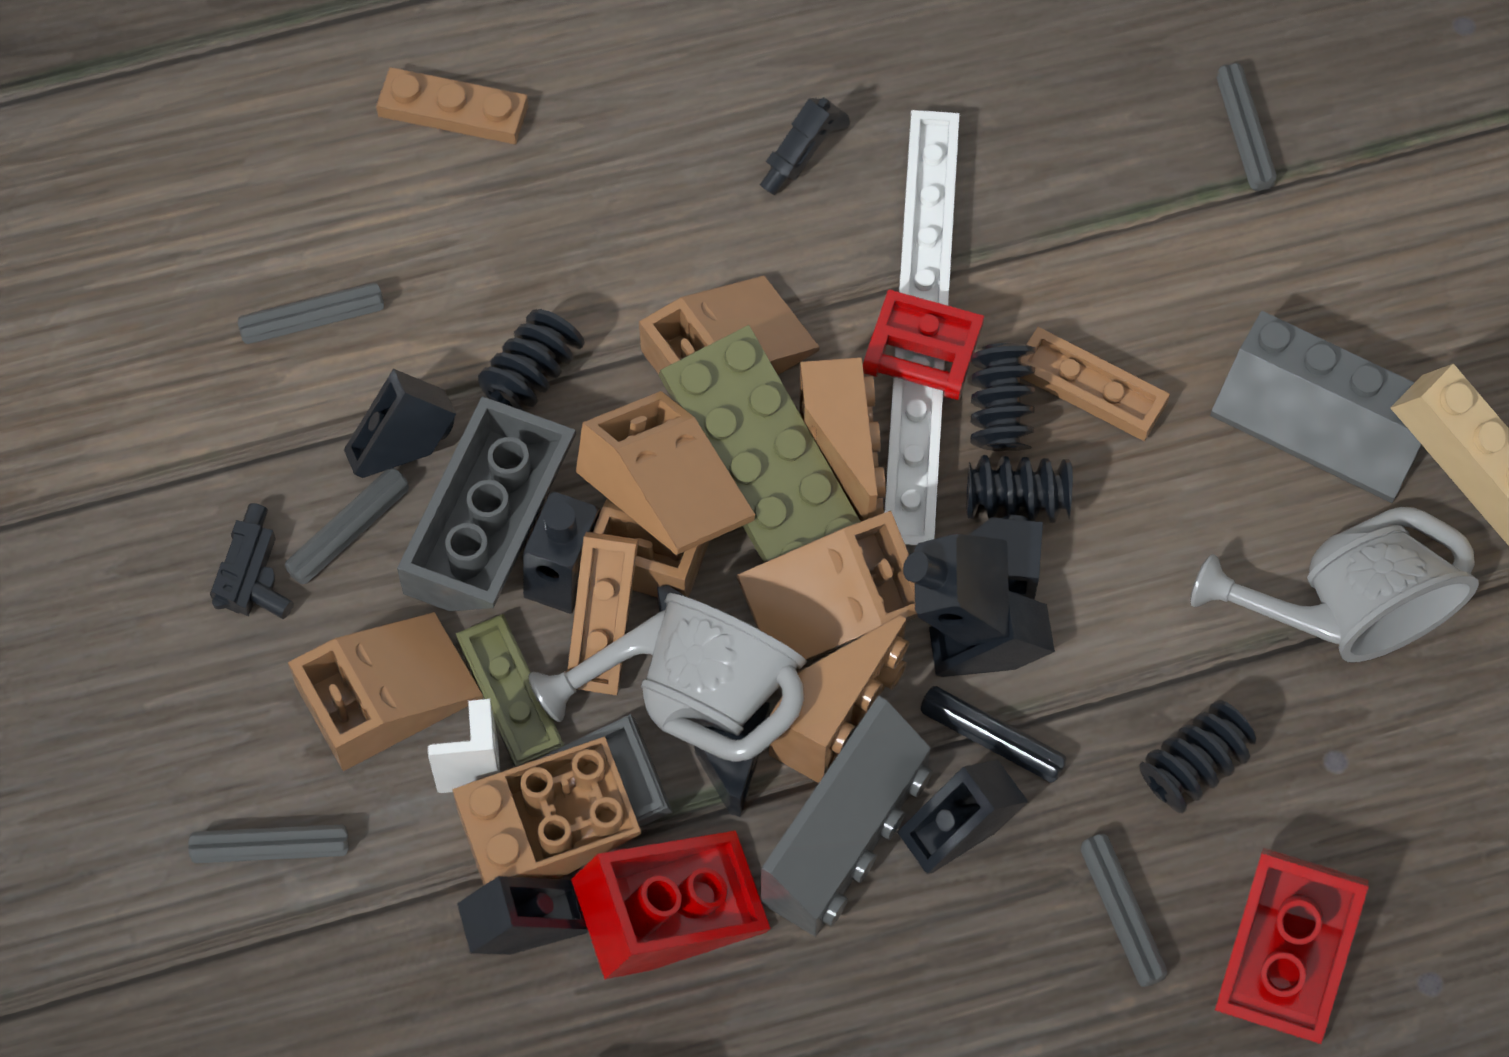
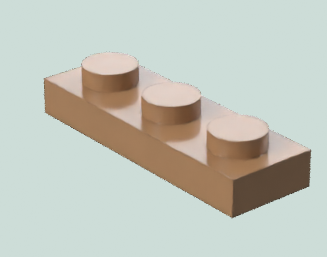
(452, 105)
(1094, 384)
(602, 603)

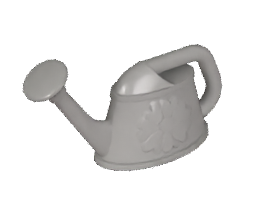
(1372, 585)
(700, 675)

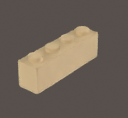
(1462, 438)

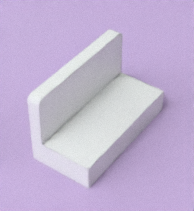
(469, 760)

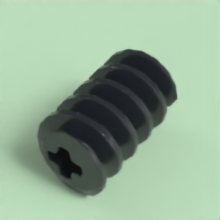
(528, 357)
(1001, 397)
(1019, 488)
(1196, 753)

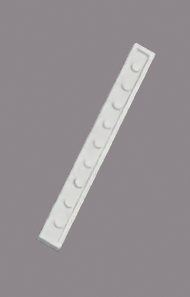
(926, 275)

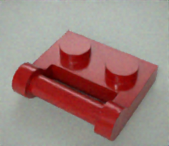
(927, 330)

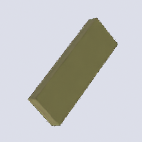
(504, 679)

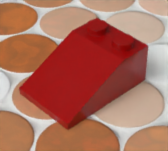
(668, 902)
(1292, 945)

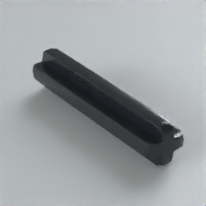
(993, 734)

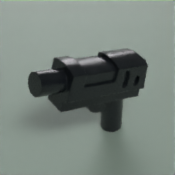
(808, 131)
(244, 574)

